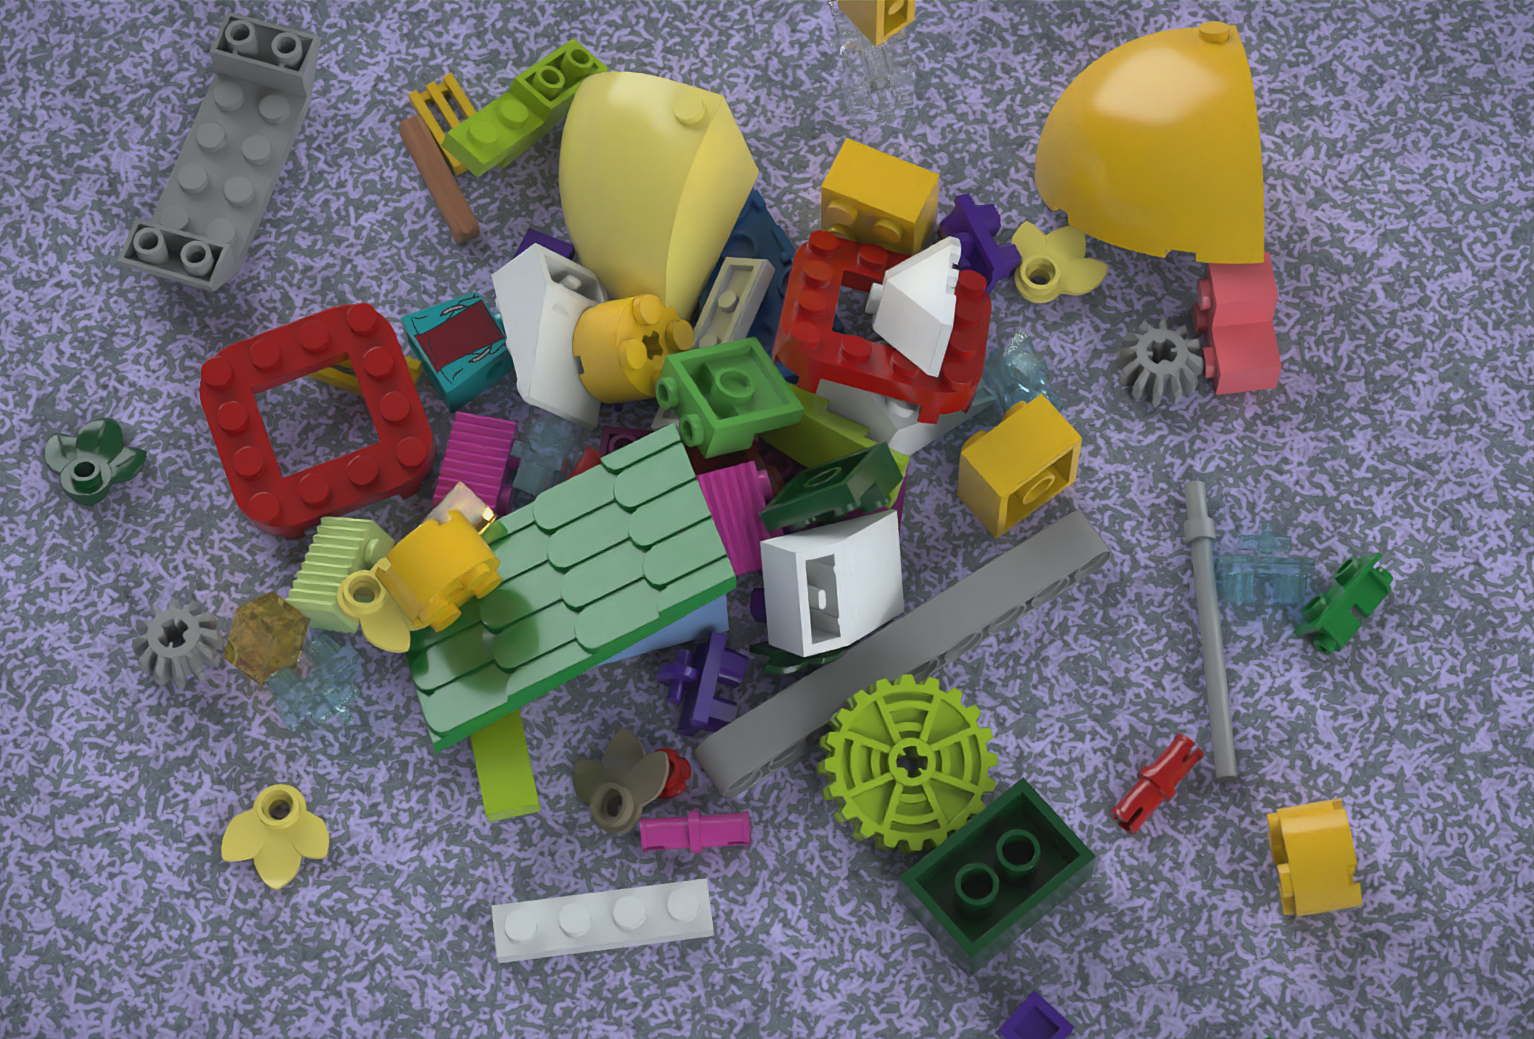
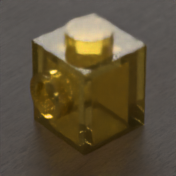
(266, 637)

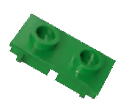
(1329, 615)

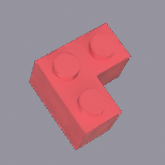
(1237, 325)

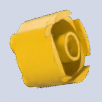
(626, 346)
(439, 571)
(1316, 857)

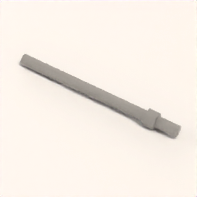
(1200, 536)

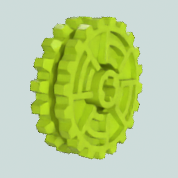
(932, 732)

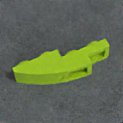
(523, 113)

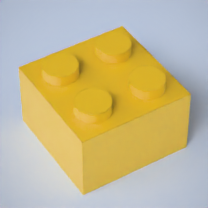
(879, 199)
(1018, 464)

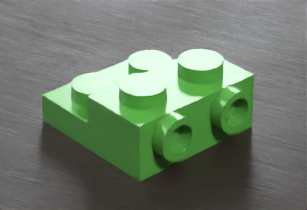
(726, 395)

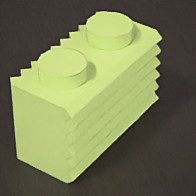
(336, 552)

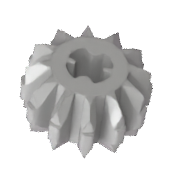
(1159, 362)
(198, 640)

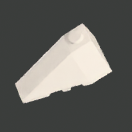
(918, 304)

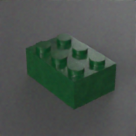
(996, 877)

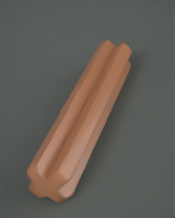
(439, 179)

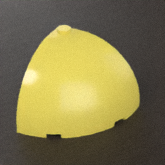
(652, 184)

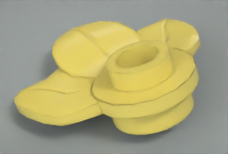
(1058, 259)
(380, 620)
(274, 843)

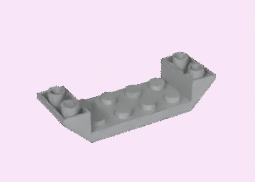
(229, 155)

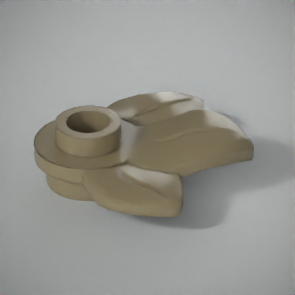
(621, 775)

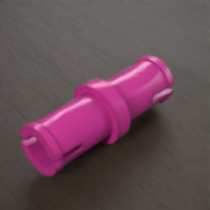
(695, 831)

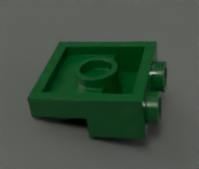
(833, 489)

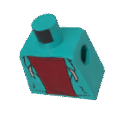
(459, 347)

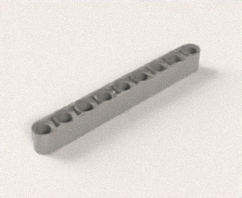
(911, 645)

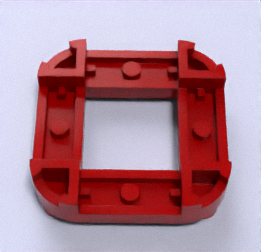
(816, 352)
(342, 484)

